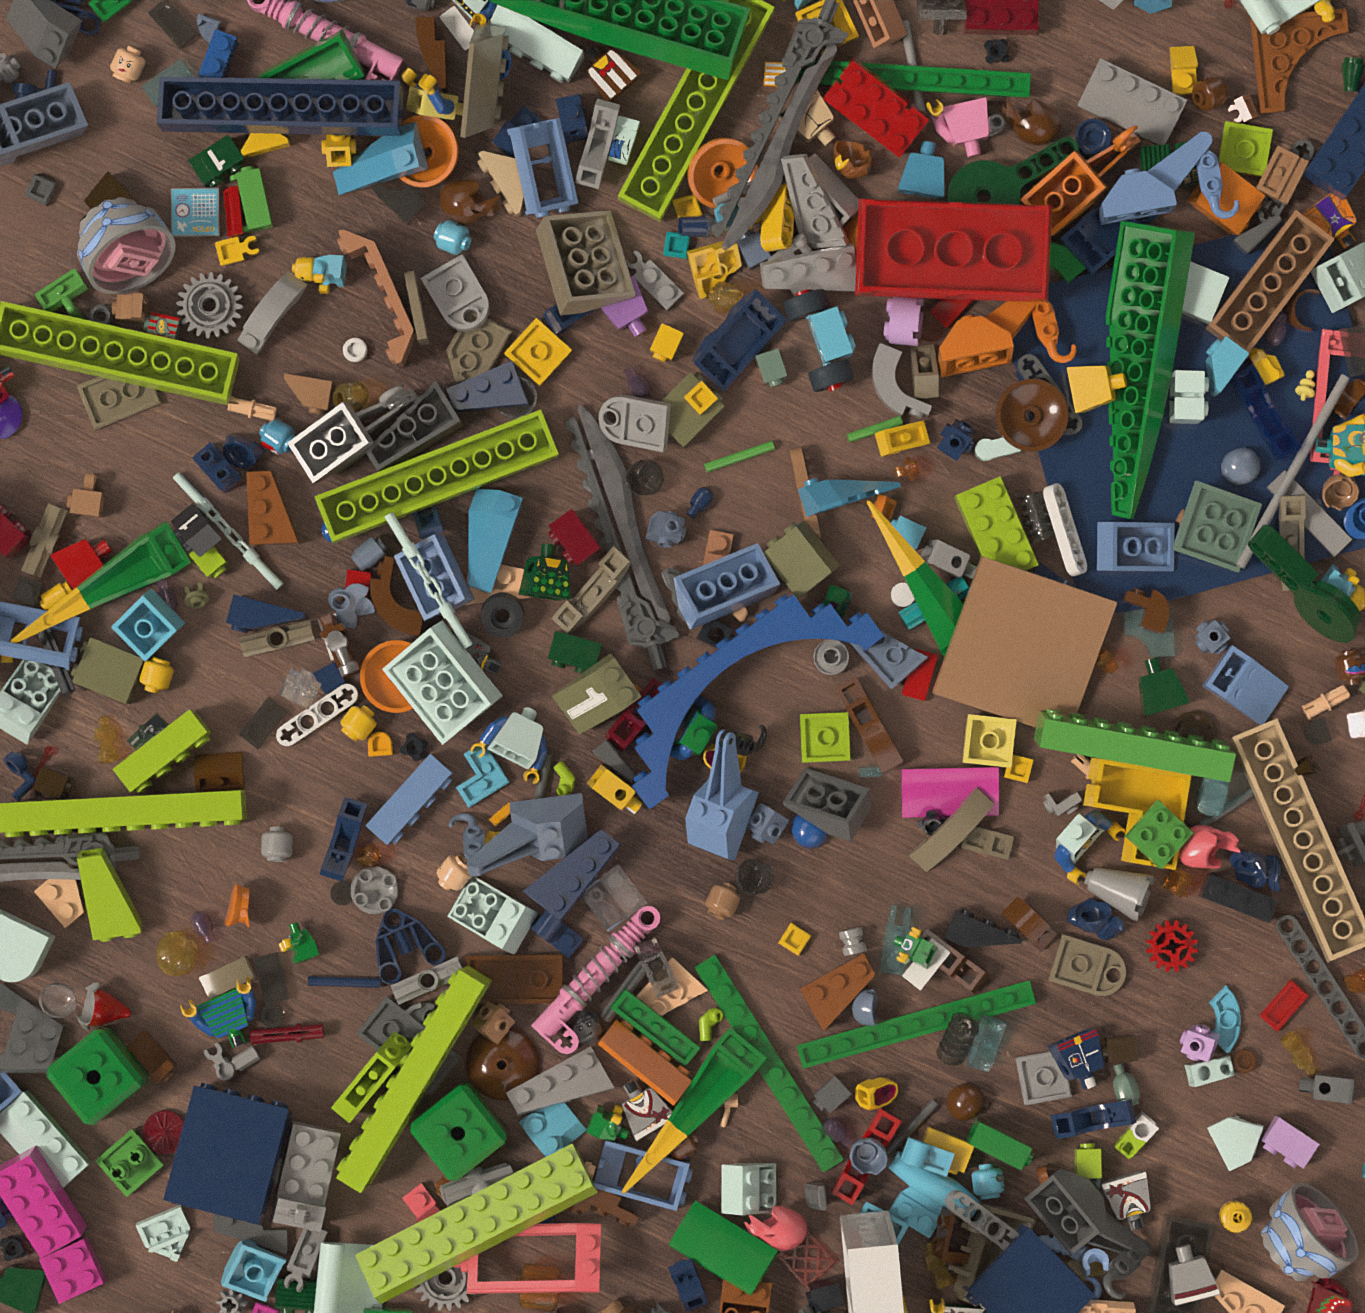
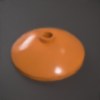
(444, 146)
(702, 177)
(376, 683)

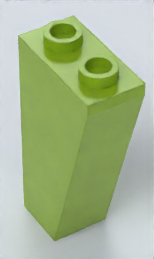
(106, 900)
(371, 1076)

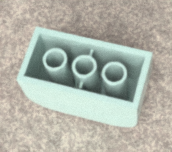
(21, 948)

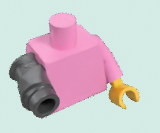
(966, 124)

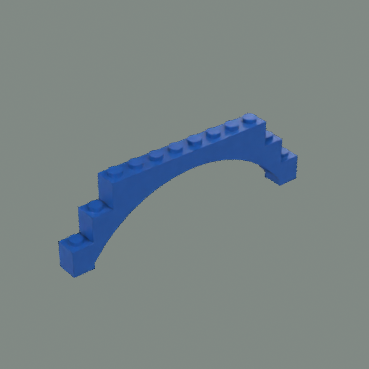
(781, 624)

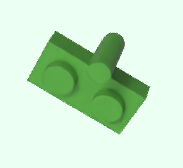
(62, 292)

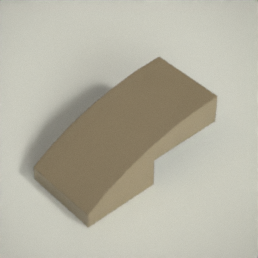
(988, 842)
(225, 978)

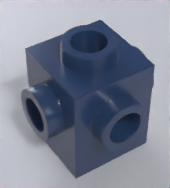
(957, 439)

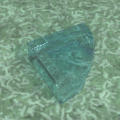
(869, 772)

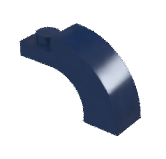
(344, 839)
(1093, 1118)

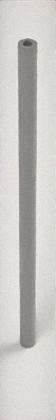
(1297, 463)

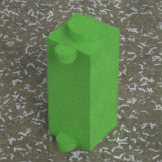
(253, 199)

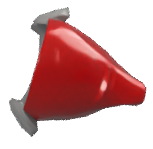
(101, 1008)

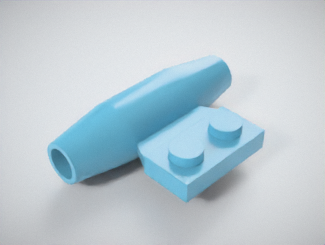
(924, 1197)

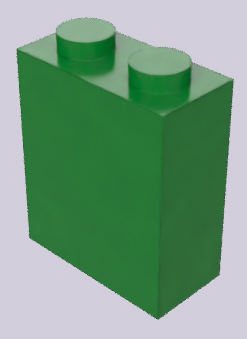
(999, 1145)

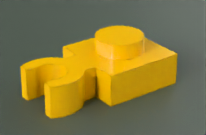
(231, 250)

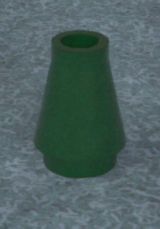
(1352, 72)

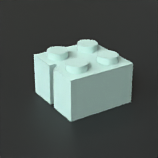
(1188, 394)

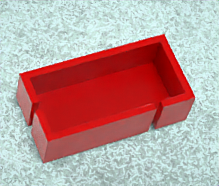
(876, 107)

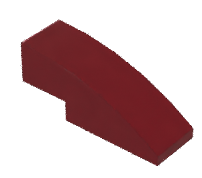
(630, 722)

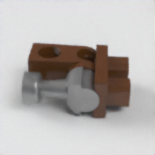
(339, 645)

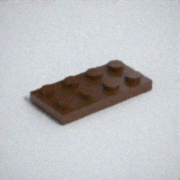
(520, 977)

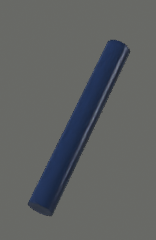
(344, 982)

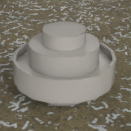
(831, 657)

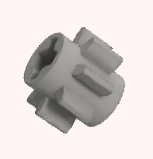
(8, 68)
(237, 1298)

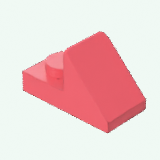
(421, 1202)

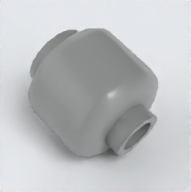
(276, 845)

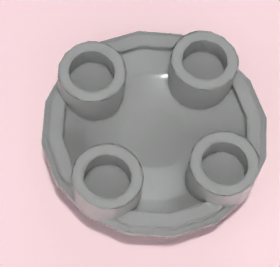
(374, 890)

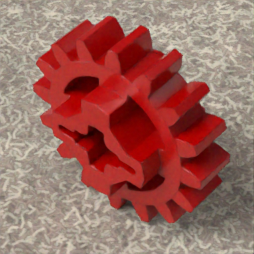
(1173, 957)

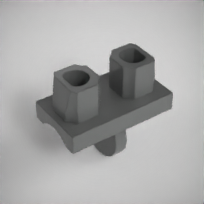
(1351, 842)

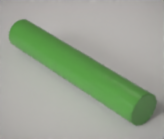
(871, 430)

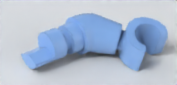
(1084, 1254)

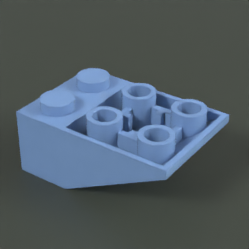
(1245, 685)

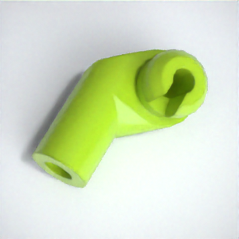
(566, 781)
(707, 1021)

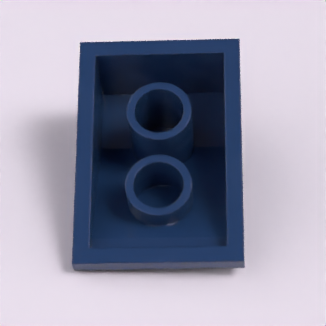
(257, 615)

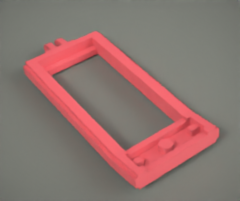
(1329, 344)
(586, 1266)

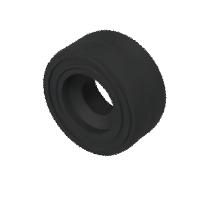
(506, 628)

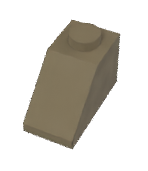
(924, 371)

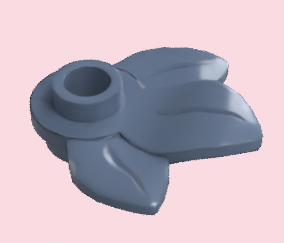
(354, 604)

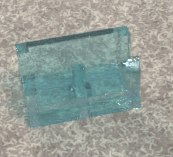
(986, 1043)

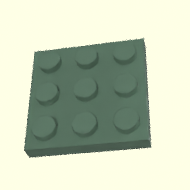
(1216, 526)

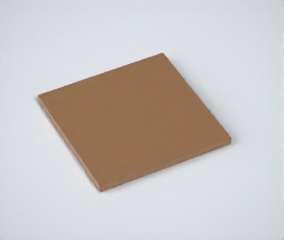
(1023, 644)

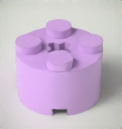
(905, 320)

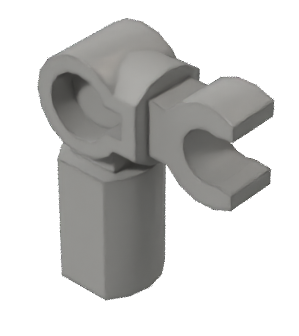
(227, 1070)

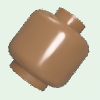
(722, 901)

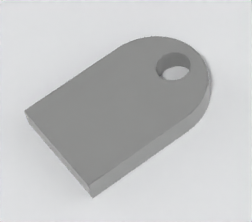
(457, 293)
(638, 422)

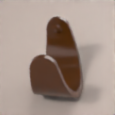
(1289, 309)
(1349, 398)

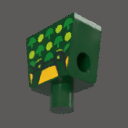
(546, 576)

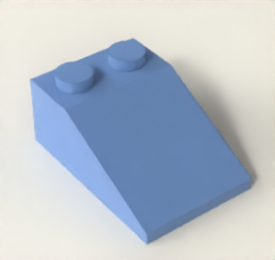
(1135, 546)

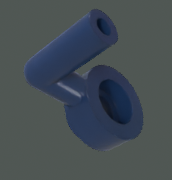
(23, 89)
(17, 764)

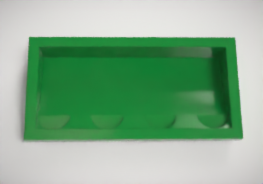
(327, 59)
(723, 1248)

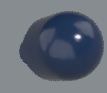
(700, 501)

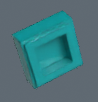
(676, 245)

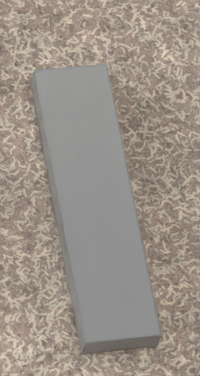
(1316, 520)

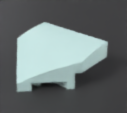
(1236, 1140)
(165, 1232)

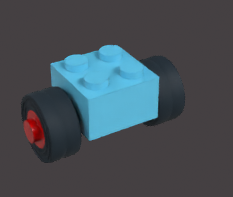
(829, 335)

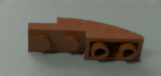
(869, 725)
(607, 1203)

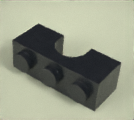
(1237, 898)

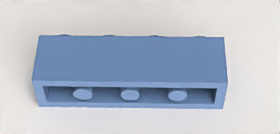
(409, 799)

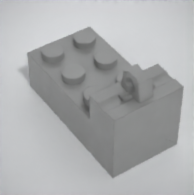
(305, 1176)

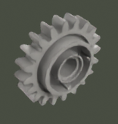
(206, 290)
(446, 1292)

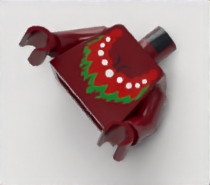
(1329, 1297)

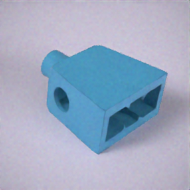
(923, 174)

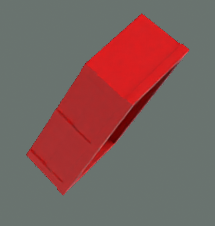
(953, 250)

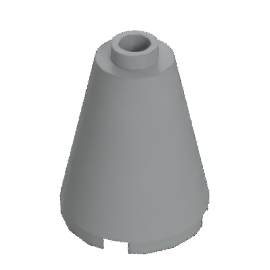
(1121, 889)

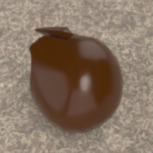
(1038, 124)
(463, 203)

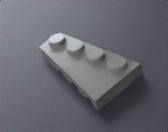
(811, 205)
(821, 269)
(569, 1080)

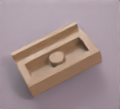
(1282, 175)

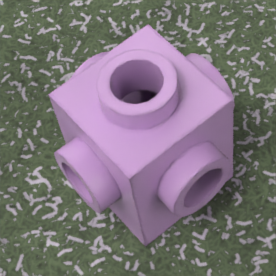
(1199, 1043)

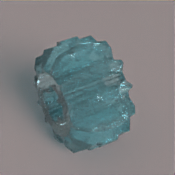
(1212, 796)

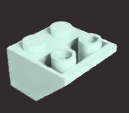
(748, 1188)

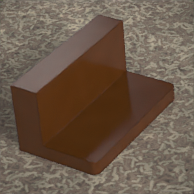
(219, 772)

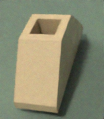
(505, 179)

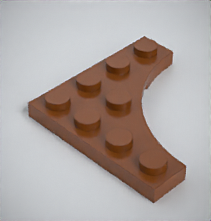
(1279, 53)

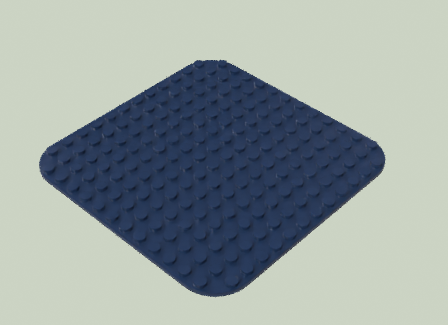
(1185, 450)

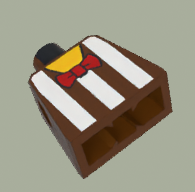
(610, 73)

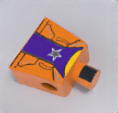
(1334, 218)

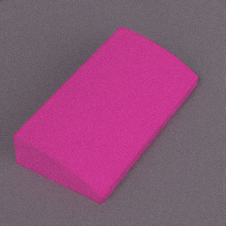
(946, 789)

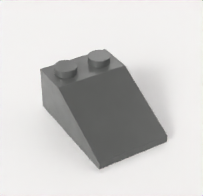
(44, 29)
(830, 803)

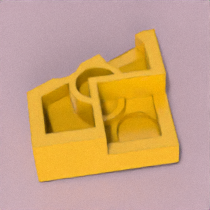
(712, 265)

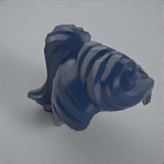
(1257, 869)
(1096, 918)

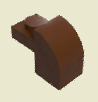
(1156, 609)
(1029, 923)

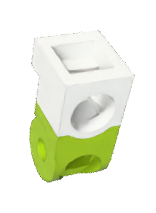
(1136, 1135)

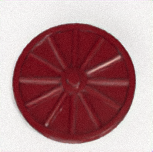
(163, 1131)

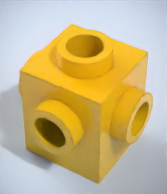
(338, 150)

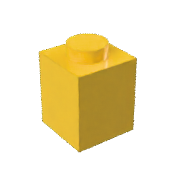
(666, 343)

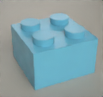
(148, 624)

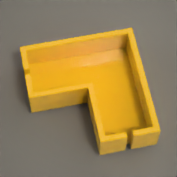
(1133, 790)

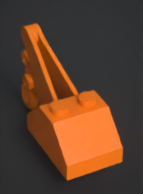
(1075, 185)
(988, 342)

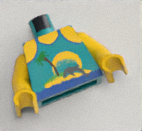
(1346, 447)

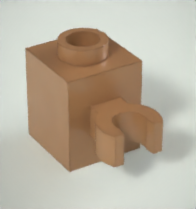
(86, 501)

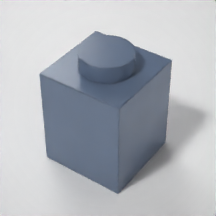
(751, 249)

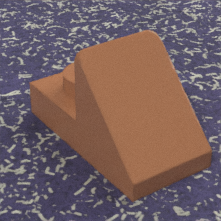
(717, 546)

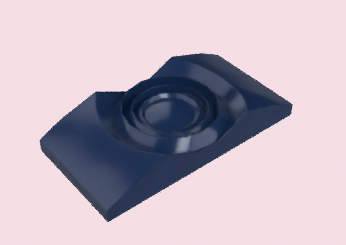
(1093, 242)
(738, 339)

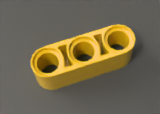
(778, 222)

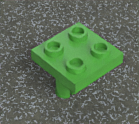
(1159, 834)
(129, 1162)

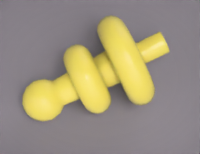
(1307, 384)

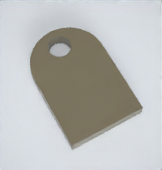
(416, 308)
(1085, 966)

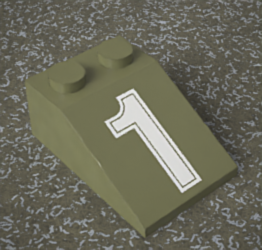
(596, 694)

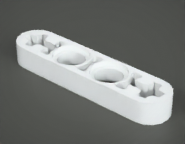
(1065, 529)
(319, 718)

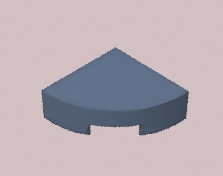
(207, 26)

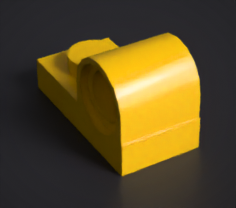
(902, 438)

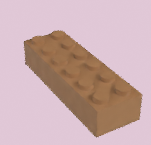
(1270, 282)

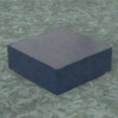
(329, 678)

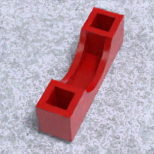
(850, 1179)

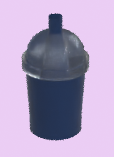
(696, 226)

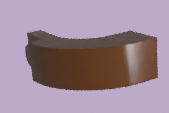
(391, 612)

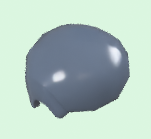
(1240, 466)
(865, 1006)
(868, 1156)

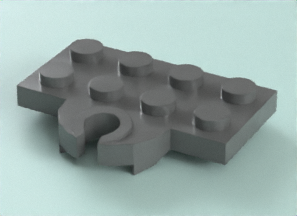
(390, 1018)

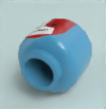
(276, 436)

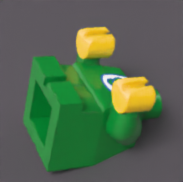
(300, 943)
(915, 948)
(607, 1125)

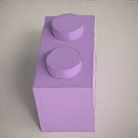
(1289, 1142)

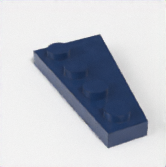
(570, 878)

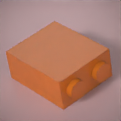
(1233, 189)

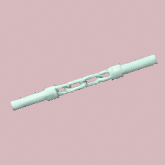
(206, 506)
(411, 551)

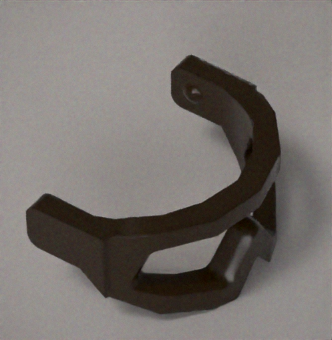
(1306, 767)

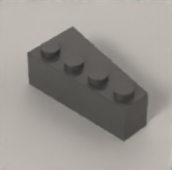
(417, 429)

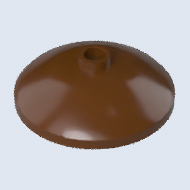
(1048, 409)
(520, 1061)

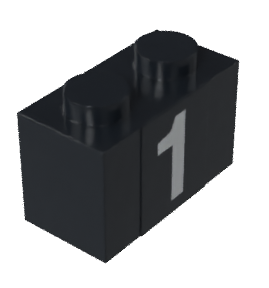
(195, 531)

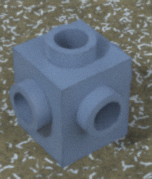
(666, 529)
(1204, 642)
(766, 824)

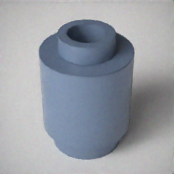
(369, 553)

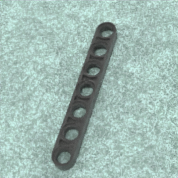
(1321, 975)

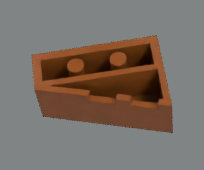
(267, 512)
(836, 989)

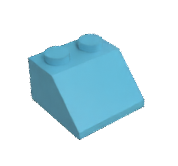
(1223, 362)

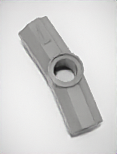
(473, 1182)

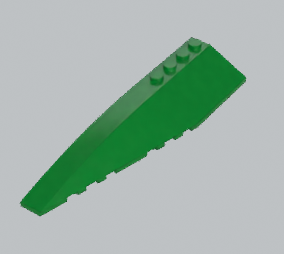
(679, 32)
(1142, 340)

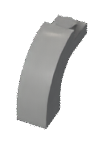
(598, 144)
(270, 311)
(886, 387)

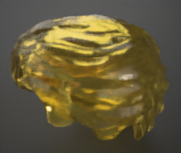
(176, 953)

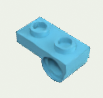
(927, 1156)

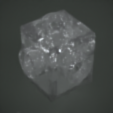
(300, 687)

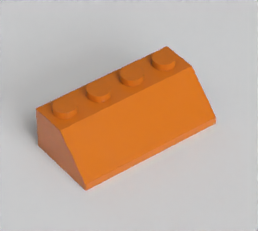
(645, 1061)

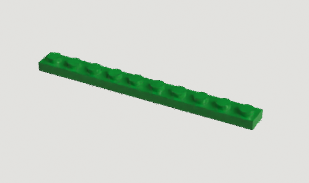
(940, 79)
(913, 1024)
(773, 1069)

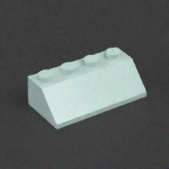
(538, 44)
(28, 1125)

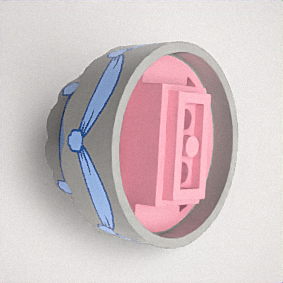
(123, 246)
(1309, 1234)

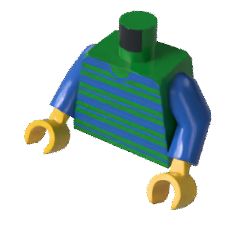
(695, 729)
(225, 1013)

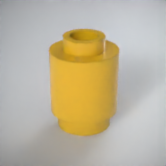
(54, 595)

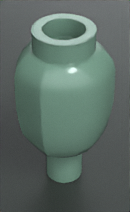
(1125, 1085)

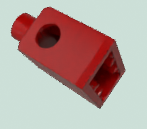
(80, 560)

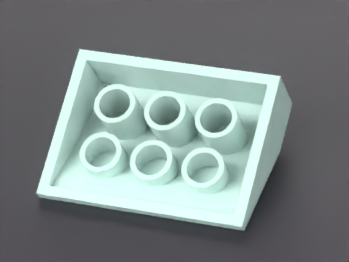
(442, 682)

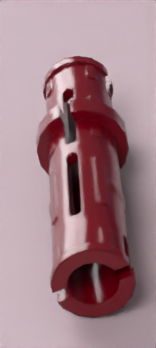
(316, 1032)

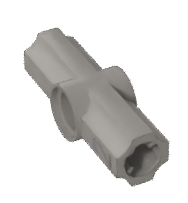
(413, 987)

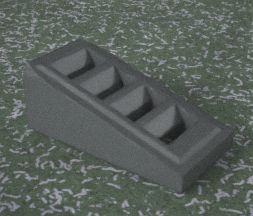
(1251, 238)
(610, 756)
(815, 1195)

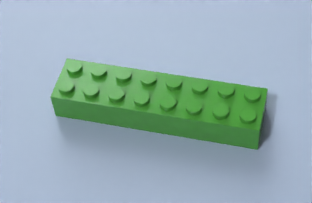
(1134, 745)

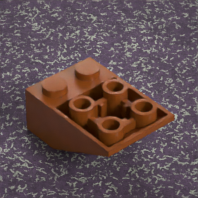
(736, 1301)

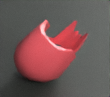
(1202, 846)
(781, 1231)

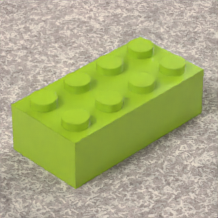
(995, 525)
(162, 751)

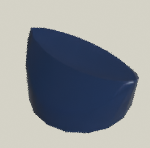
(1092, 137)
(242, 451)

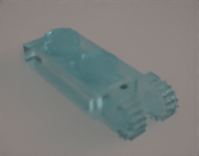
(890, 951)

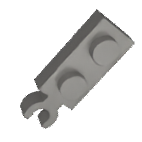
(655, 282)
(305, 1256)

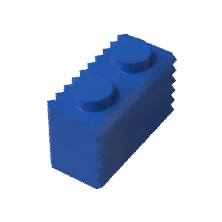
(219, 55)

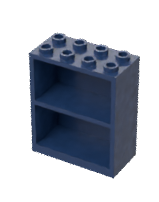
(228, 1154)

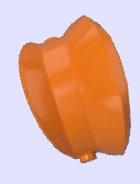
(238, 906)

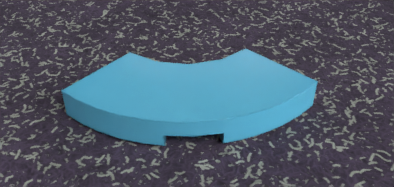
(1227, 1018)

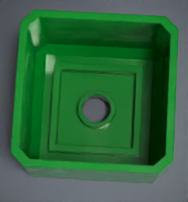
(119, 1073)
(461, 1108)

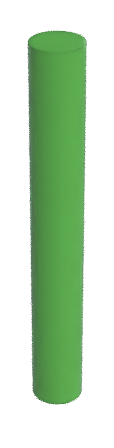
(739, 456)

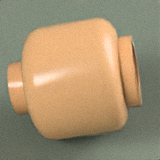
(453, 873)

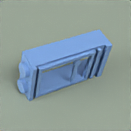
(535, 135)
(14, 613)
(610, 1168)

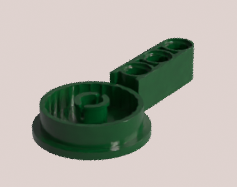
(1001, 181)
(1318, 602)

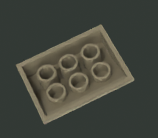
(483, 79)
(584, 261)

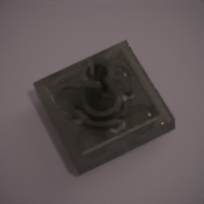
(940, 12)

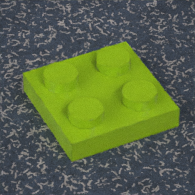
(1245, 148)
(825, 737)

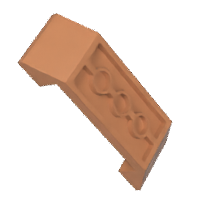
(356, 246)

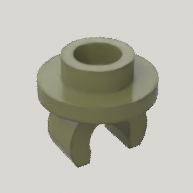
(196, 598)

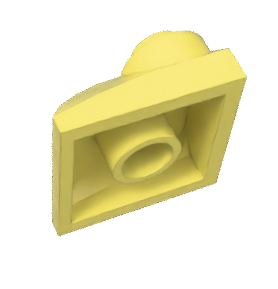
(989, 741)

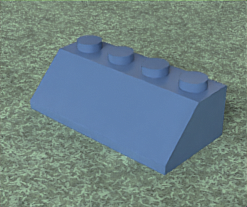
(725, 586)

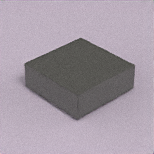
(40, 189)

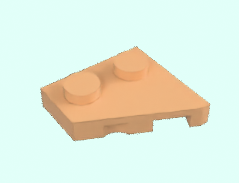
(62, 899)

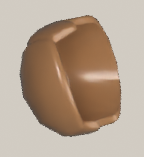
(1340, 491)

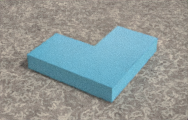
(488, 776)

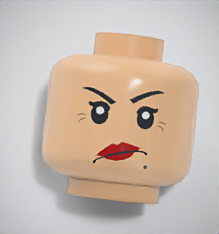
(127, 64)

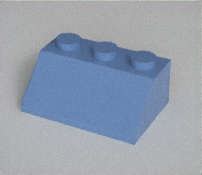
(443, 568)

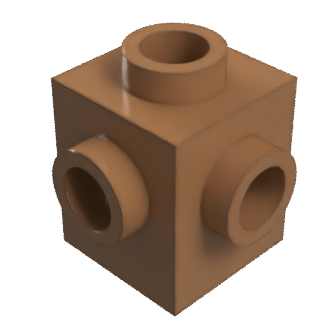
(493, 1021)

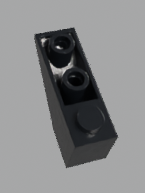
(973, 933)

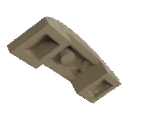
(1291, 523)
(594, 592)
(952, 831)

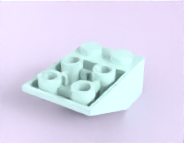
(1342, 278)
(27, 699)
(493, 915)

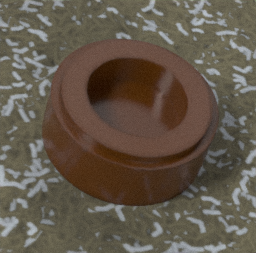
(1244, 1061)

